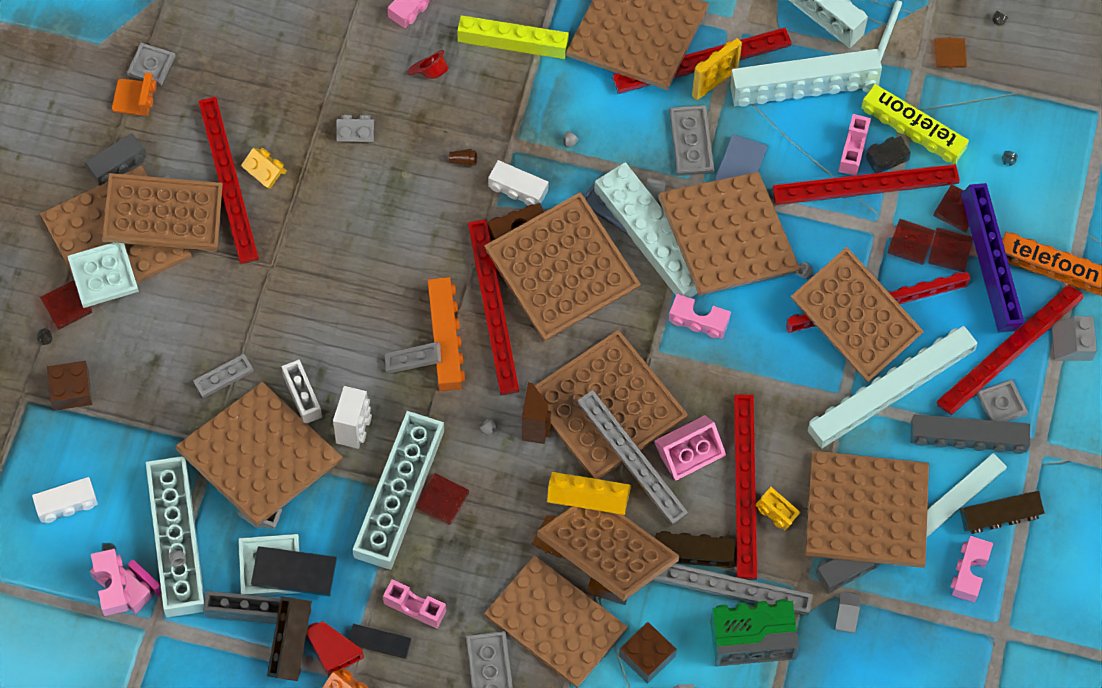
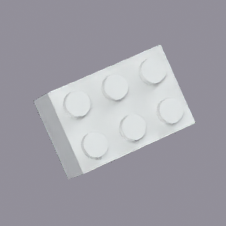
(352, 417)

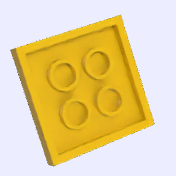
(716, 68)

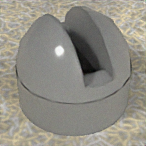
(569, 139)
(806, 270)
(488, 426)
(177, 558)

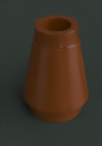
(463, 157)

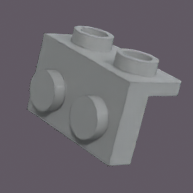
(355, 129)

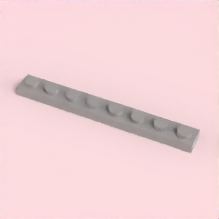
(632, 457)
(733, 587)

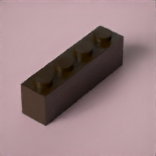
(1000, 511)
(700, 549)
(289, 638)

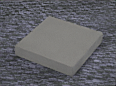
(151, 60)
(1002, 402)

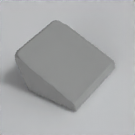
(655, 188)

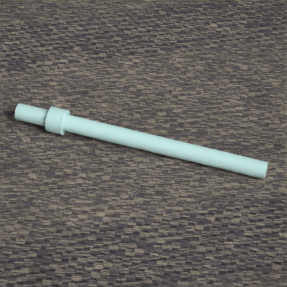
(888, 30)

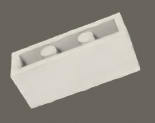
(517, 184)
(301, 391)
(65, 500)

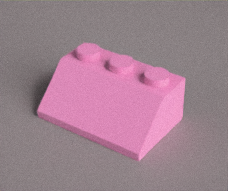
(690, 447)

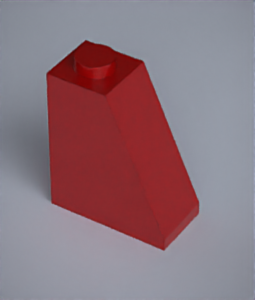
(332, 648)

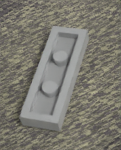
(413, 357)
(223, 376)

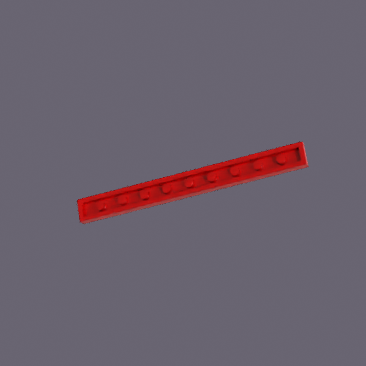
(750, 47)
(227, 175)
(865, 184)
(902, 295)
(493, 309)
(1009, 350)
(745, 487)

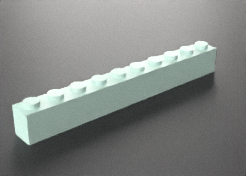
(891, 387)

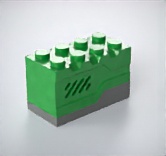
(754, 633)

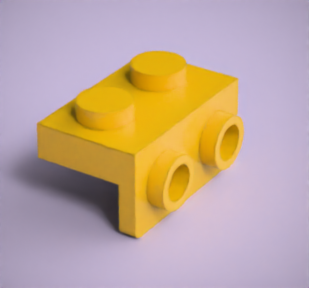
(263, 167)
(777, 509)

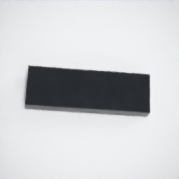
(380, 641)

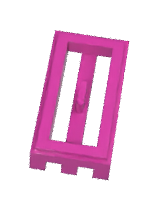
(144, 576)

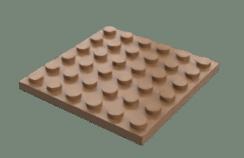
(638, 37)
(80, 224)
(728, 233)
(562, 266)
(626, 389)
(259, 453)
(867, 509)

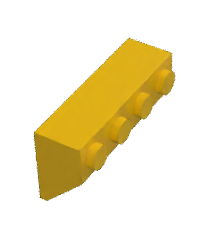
(588, 493)

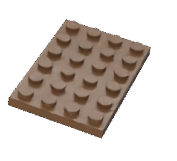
(162, 212)
(856, 314)
(608, 549)
(556, 621)

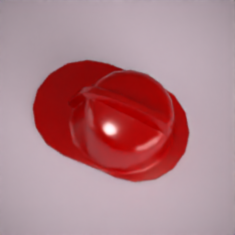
(430, 67)

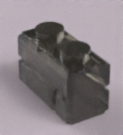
(888, 154)

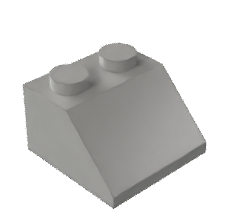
(1074, 339)

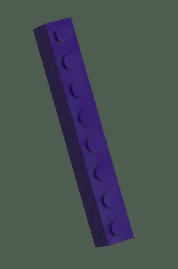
(992, 258)

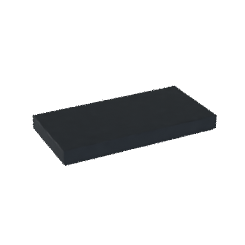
(293, 571)

